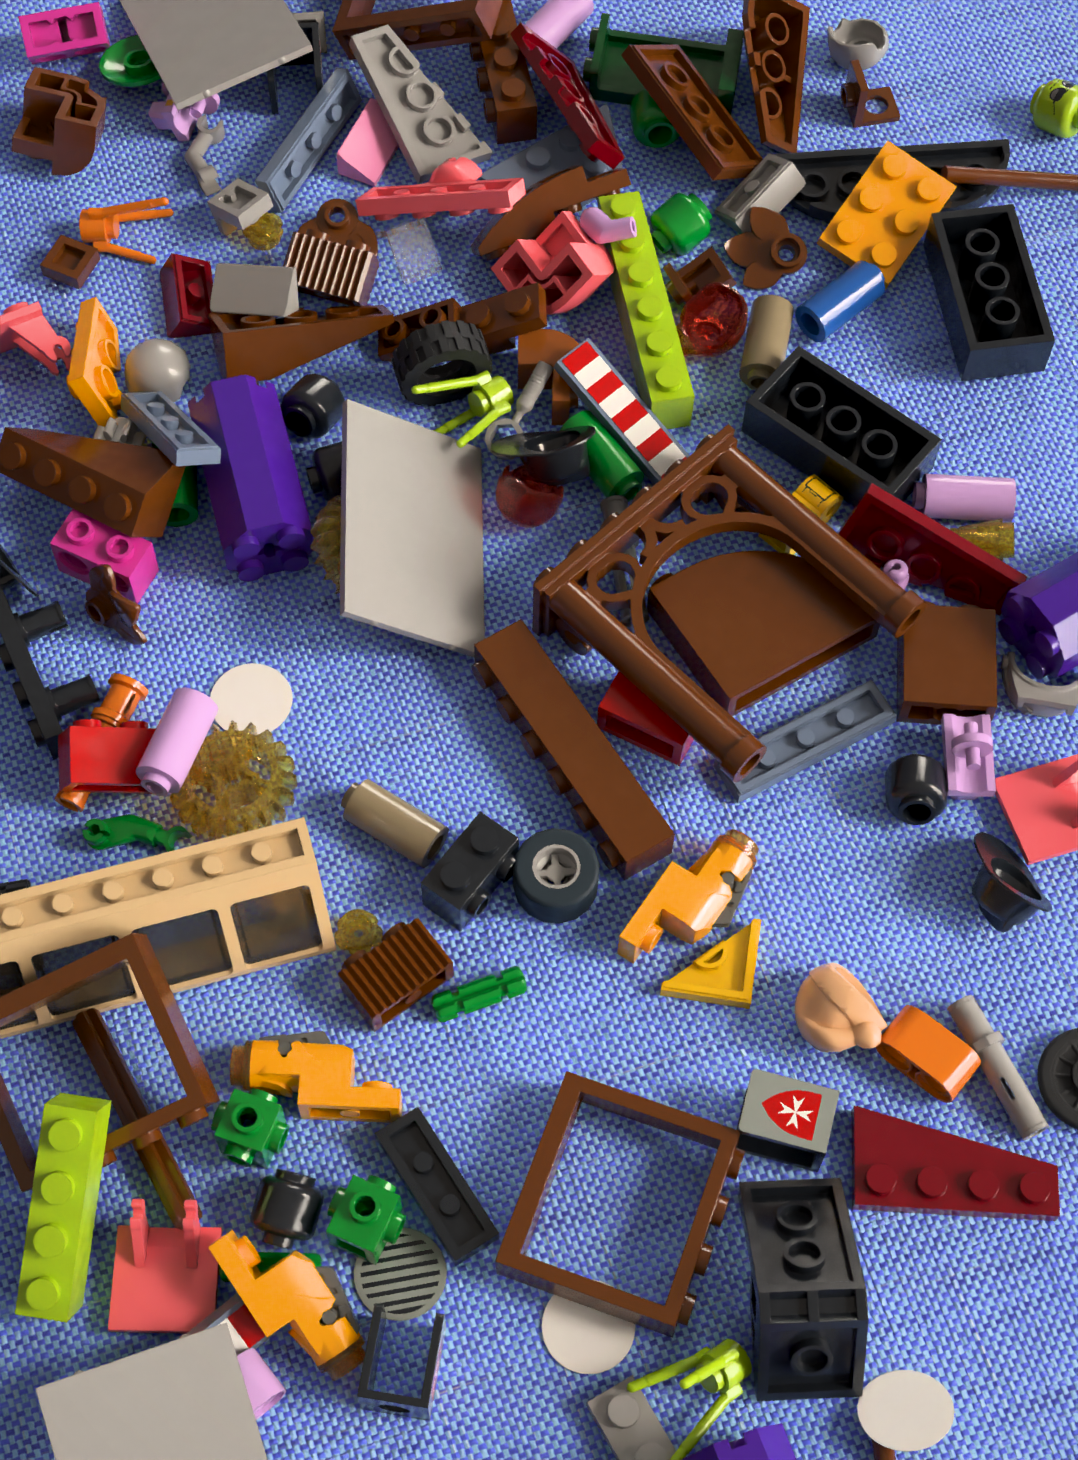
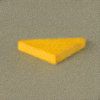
(722, 973)

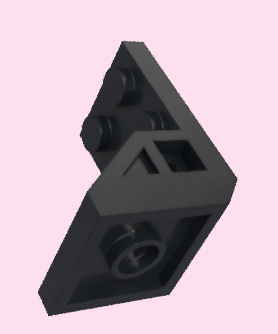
(804, 1290)

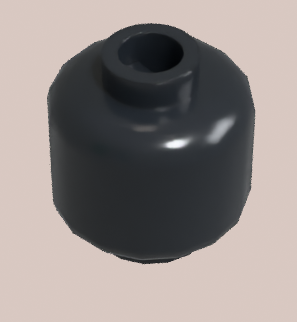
(312, 406)
(326, 471)
(916, 789)
(286, 1208)

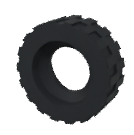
(435, 345)

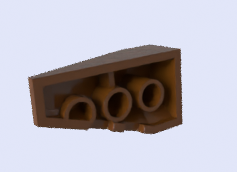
(276, 345)

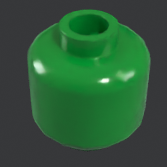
(650, 123)
(680, 224)

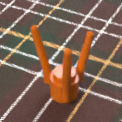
(102, 225)

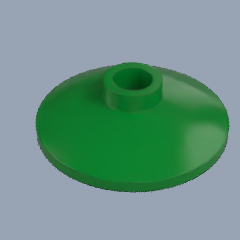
(128, 64)

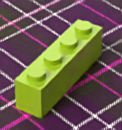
(63, 1207)

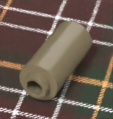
(765, 339)
(394, 822)

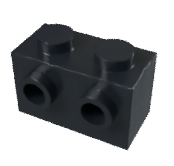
(470, 872)

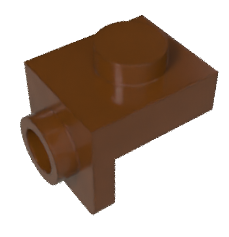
(696, 274)

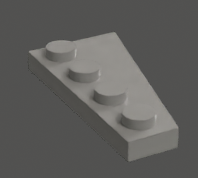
(413, 106)

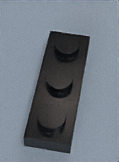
(437, 1186)

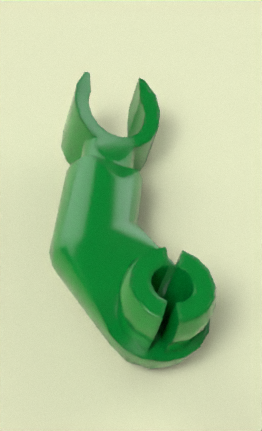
(128, 829)

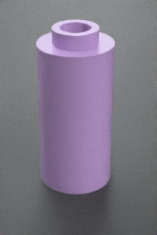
(559, 19)
(965, 497)
(176, 741)

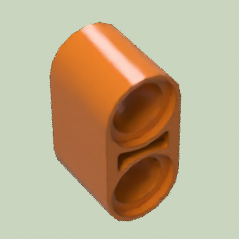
(928, 1053)

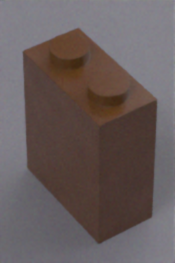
(947, 665)

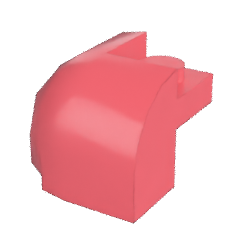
(561, 261)

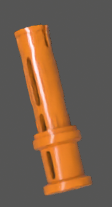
(116, 708)

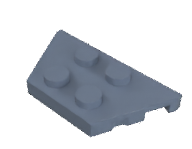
(550, 156)

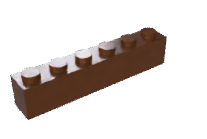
(573, 750)

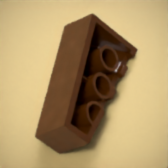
(104, 479)

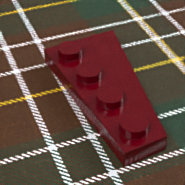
(571, 96)
(935, 555)
(934, 1172)

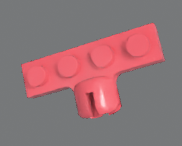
(449, 189)

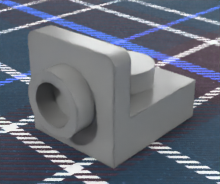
(239, 206)

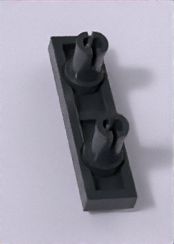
(46, 703)

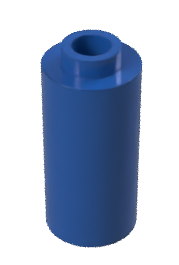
(840, 300)

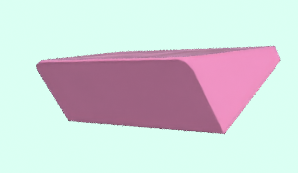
(367, 147)

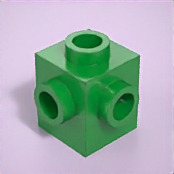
(253, 1143)
(365, 1234)

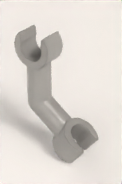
(194, 155)

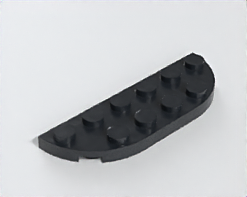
(835, 173)

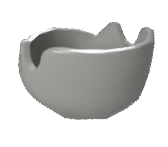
(858, 40)
(157, 367)

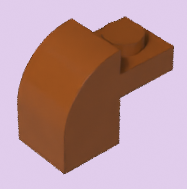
(548, 347)

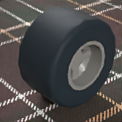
(557, 857)

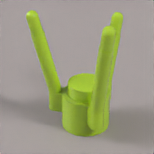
(488, 398)
(716, 1370)

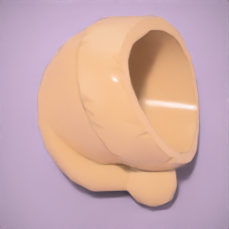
(837, 1011)

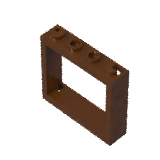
(420, 26)
(138, 953)
(696, 1255)

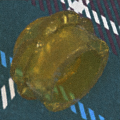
(266, 237)
(358, 920)

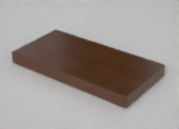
(693, 110)

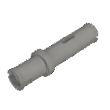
(998, 1067)

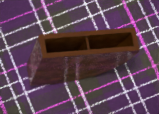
(755, 623)

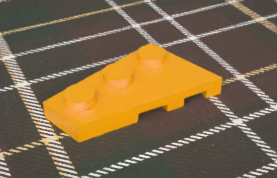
(94, 362)

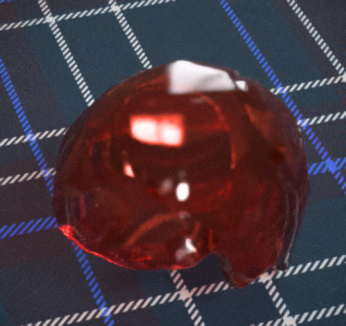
(712, 321)
(525, 499)

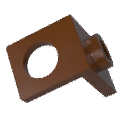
(856, 94)

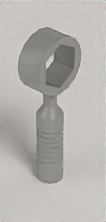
(523, 404)

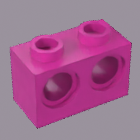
(64, 33)
(86, 543)

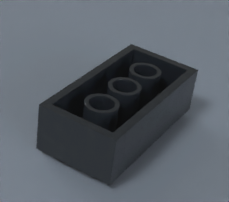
(988, 292)
(838, 430)

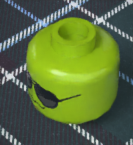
(1056, 108)

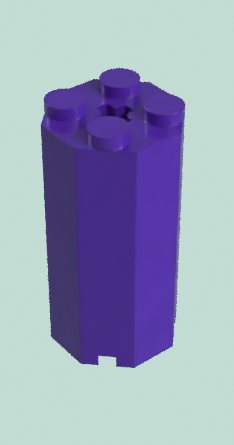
(256, 484)
(1044, 619)

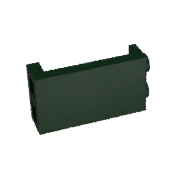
(615, 82)

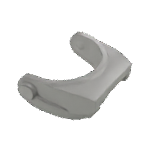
(1036, 697)

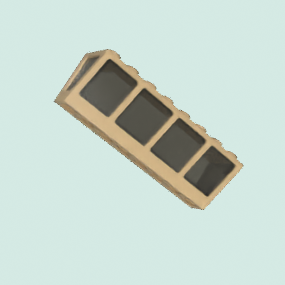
(204, 908)

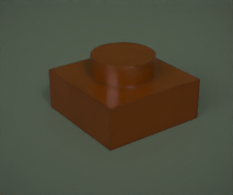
(70, 262)

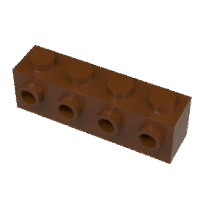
(506, 82)

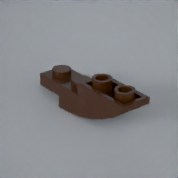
(536, 209)
(497, 317)

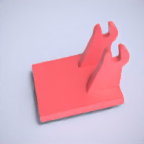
(29, 330)
(1042, 808)
(163, 1275)

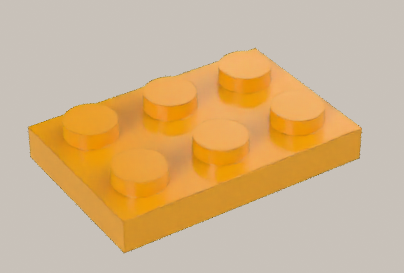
(886, 212)

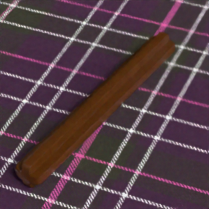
(130, 1107)

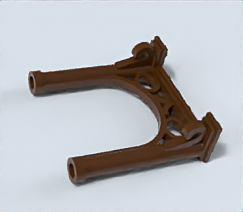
(749, 504)

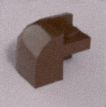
(60, 121)

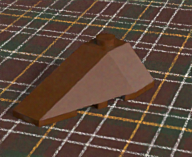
(776, 62)

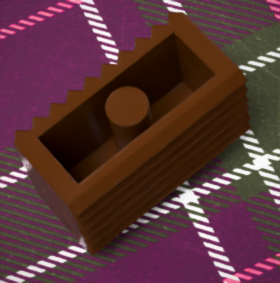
(332, 269)
(394, 973)

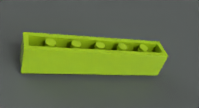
(647, 317)

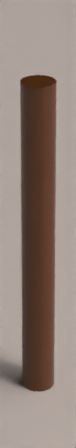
(1010, 178)

